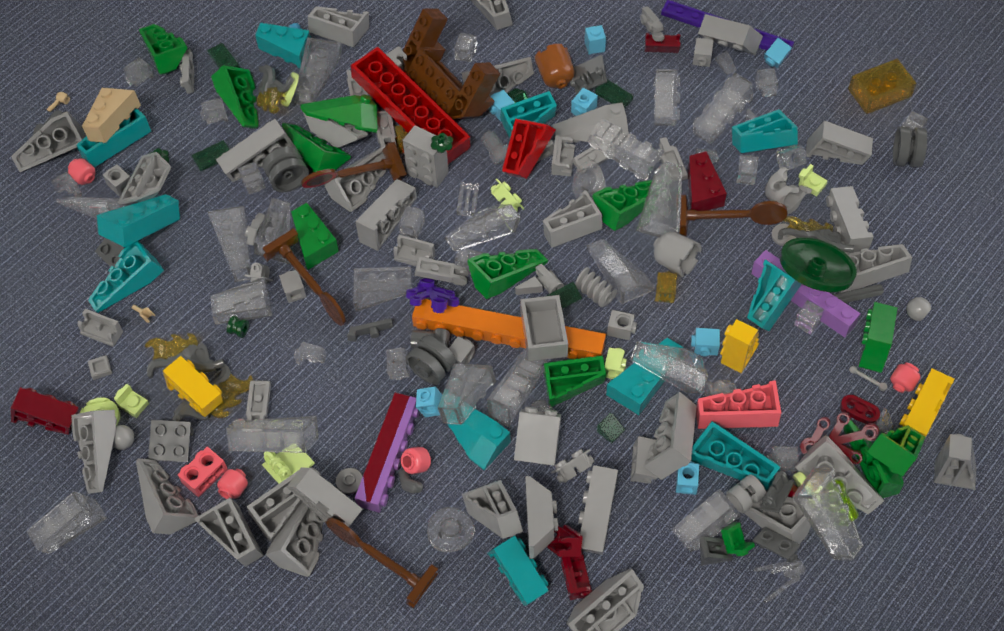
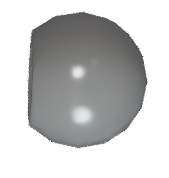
(918, 308)
(123, 437)

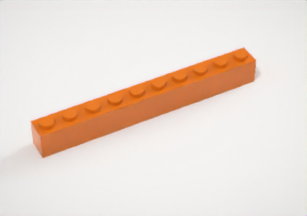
(500, 328)

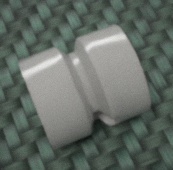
(748, 492)

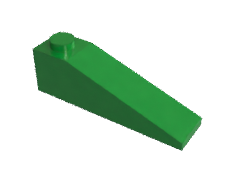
(163, 48)
(350, 109)
(315, 150)
(875, 472)

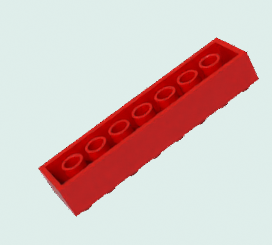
(406, 100)

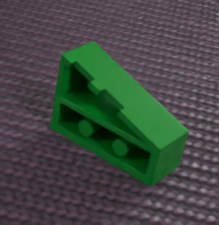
(898, 449)

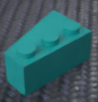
(765, 132)

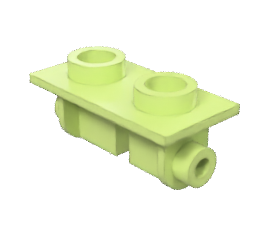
(502, 191)

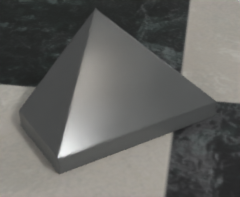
(713, 551)

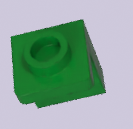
(734, 540)

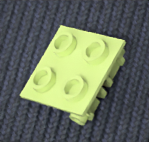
(285, 464)

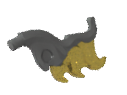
(270, 89)
(814, 230)
(168, 352)
(230, 389)

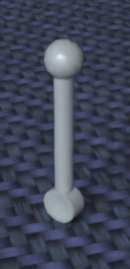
(882, 386)

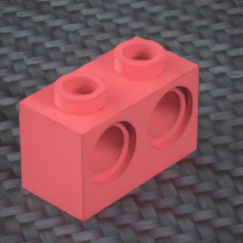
(206, 474)

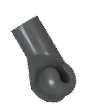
(408, 484)

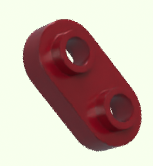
(860, 409)

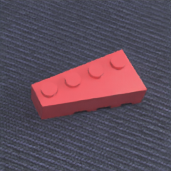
(742, 408)

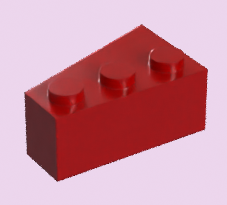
(525, 147)

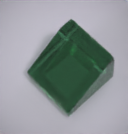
(517, 95)
(610, 428)

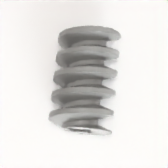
(594, 289)

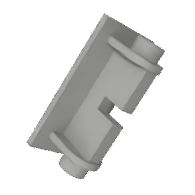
(258, 271)
(580, 461)

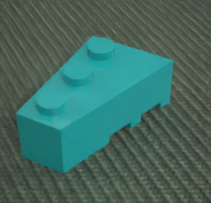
(282, 42)
(534, 109)
(772, 295)
(519, 570)

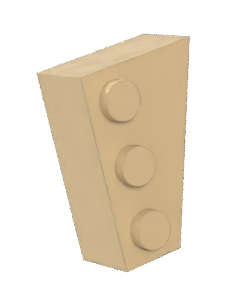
(108, 112)

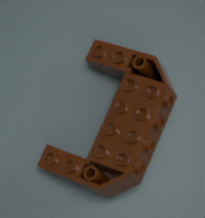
(436, 80)

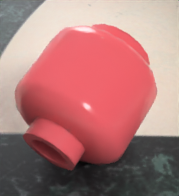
(81, 171)
(905, 377)
(415, 460)
(232, 484)

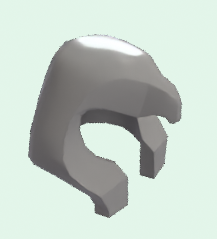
(790, 196)

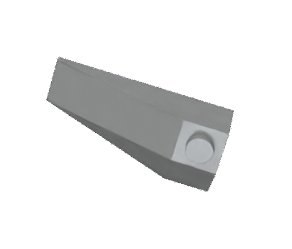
(511, 74)
(582, 125)
(54, 138)
(353, 190)
(95, 437)
(828, 455)
(163, 503)
(788, 522)
(298, 542)

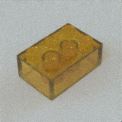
(882, 86)

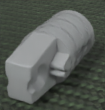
(548, 279)

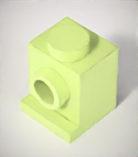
(615, 362)

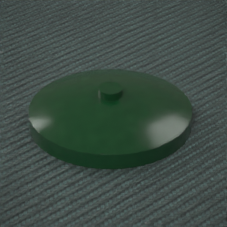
(818, 264)

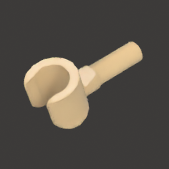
(60, 98)
(144, 313)

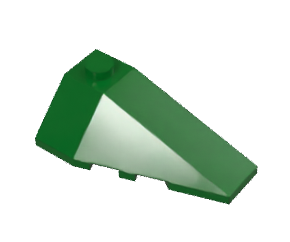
(236, 90)
(621, 204)
(501, 271)

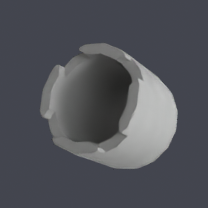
(676, 252)

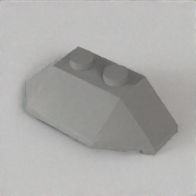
(333, 132)
(145, 180)
(539, 516)
(609, 605)

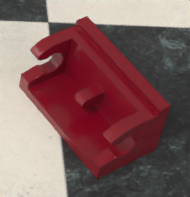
(670, 44)
(566, 543)
(576, 577)

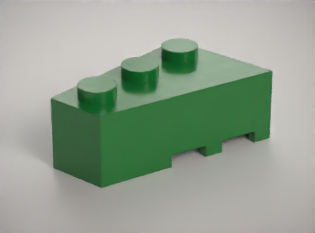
(314, 237)
(878, 336)
(572, 377)

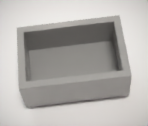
(422, 160)
(544, 328)

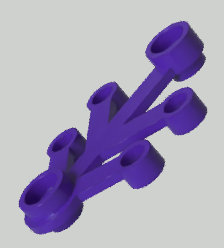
(436, 294)

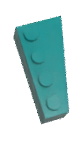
(128, 133)
(138, 220)
(636, 385)
(731, 456)

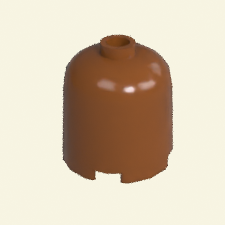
(555, 66)

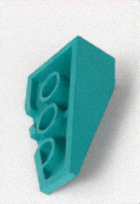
(132, 272)
(481, 438)

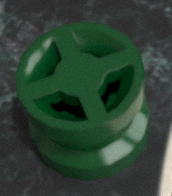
(237, 326)

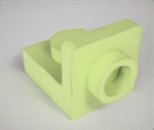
(812, 180)
(130, 401)

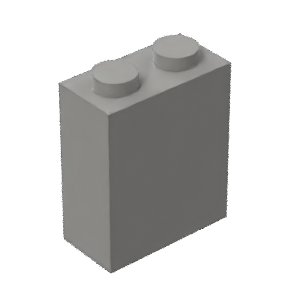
(537, 436)

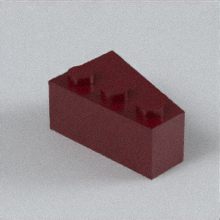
(704, 184)
(43, 410)

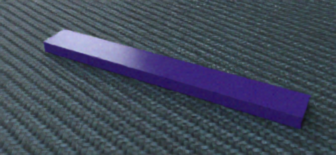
(695, 18)

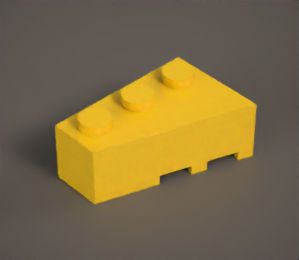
(739, 345)
(192, 386)
(929, 400)

